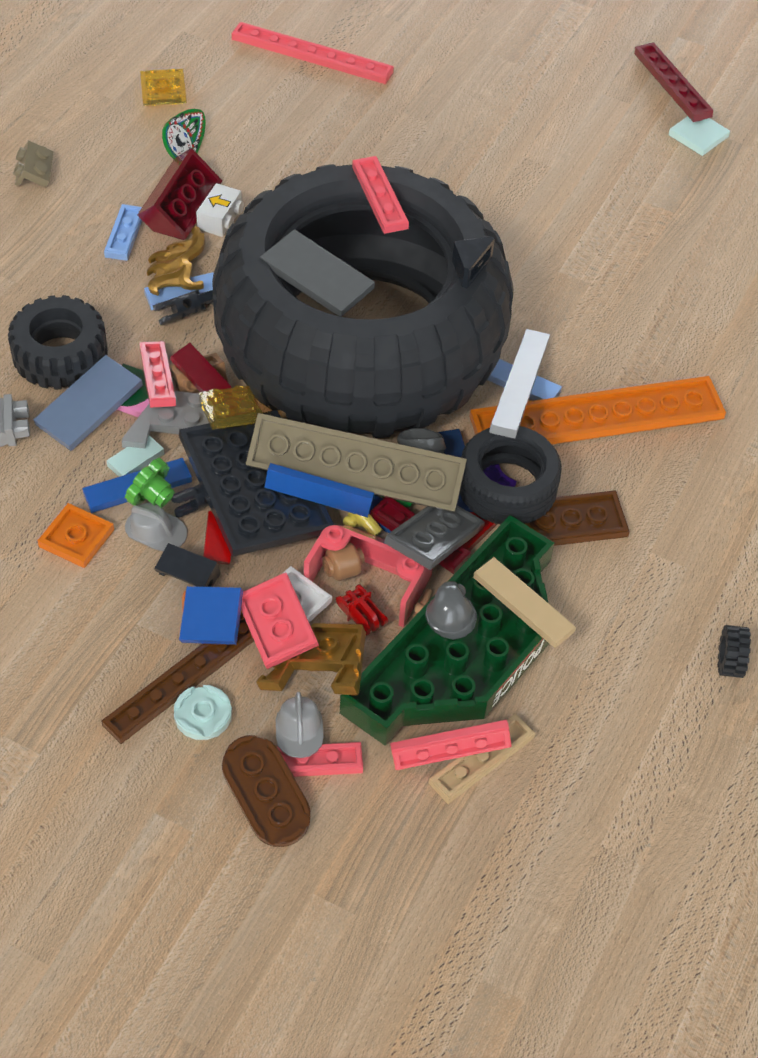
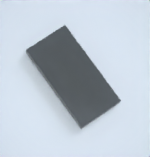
(318, 273)
(434, 534)

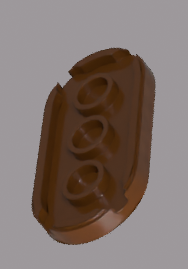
(266, 791)

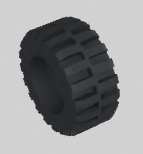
(50, 320)

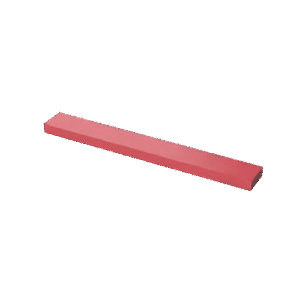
(312, 52)

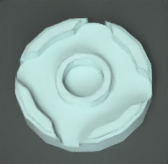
(202, 712)

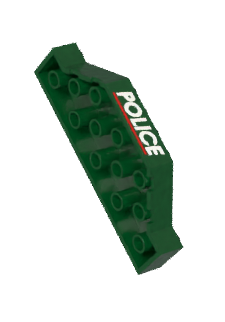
(462, 679)

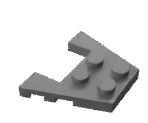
(166, 419)

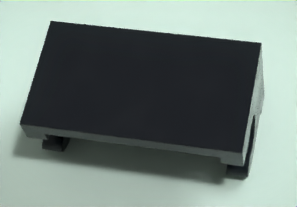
(187, 567)

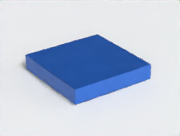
(211, 615)

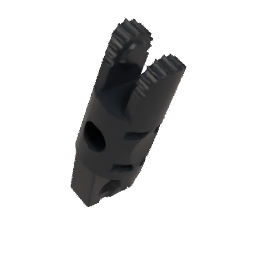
(194, 300)
(196, 497)

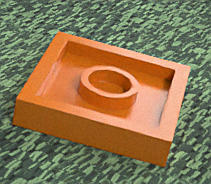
(76, 535)

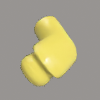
(369, 523)

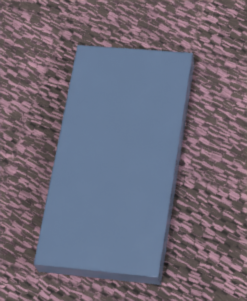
(88, 402)

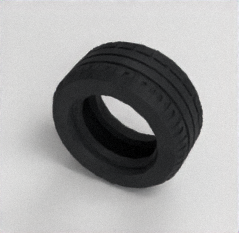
(497, 502)

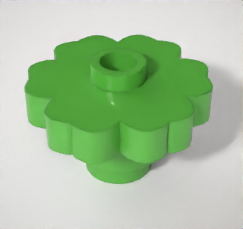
(151, 485)

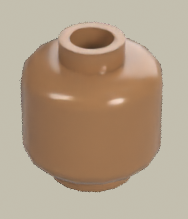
(343, 563)

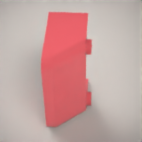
(375, 553)

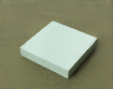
(699, 135)

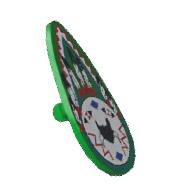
(184, 132)

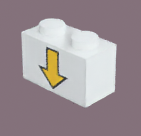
(219, 210)

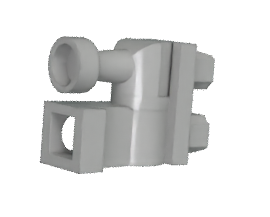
(9, 426)

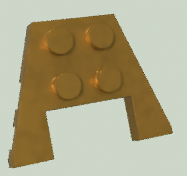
(338, 651)

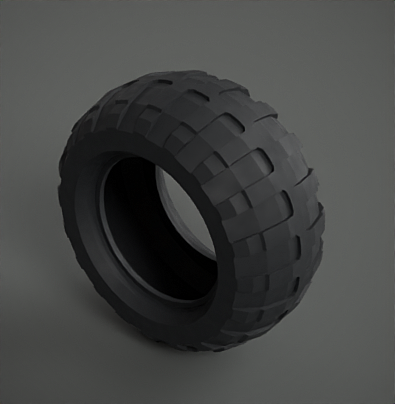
(362, 370)

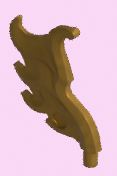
(174, 264)

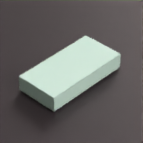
(135, 459)

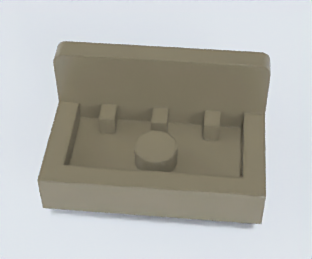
(33, 164)

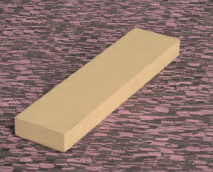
(524, 602)
(468, 770)

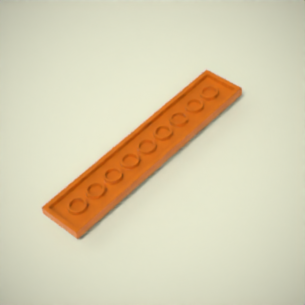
(616, 410)

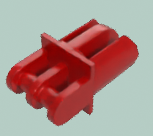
(362, 609)

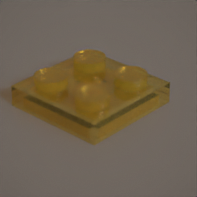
(163, 87)
(229, 407)

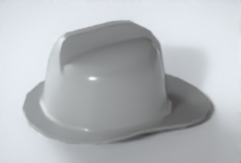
(155, 527)
(299, 727)

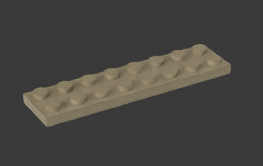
(358, 461)

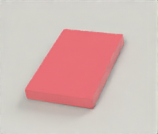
(277, 621)

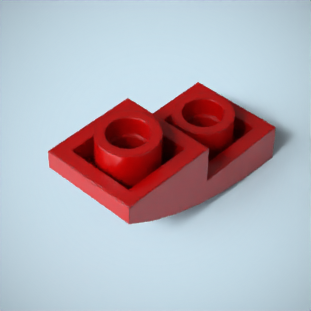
(215, 545)

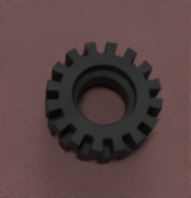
(734, 651)

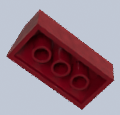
(179, 195)

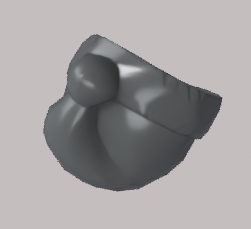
(422, 439)
(451, 612)

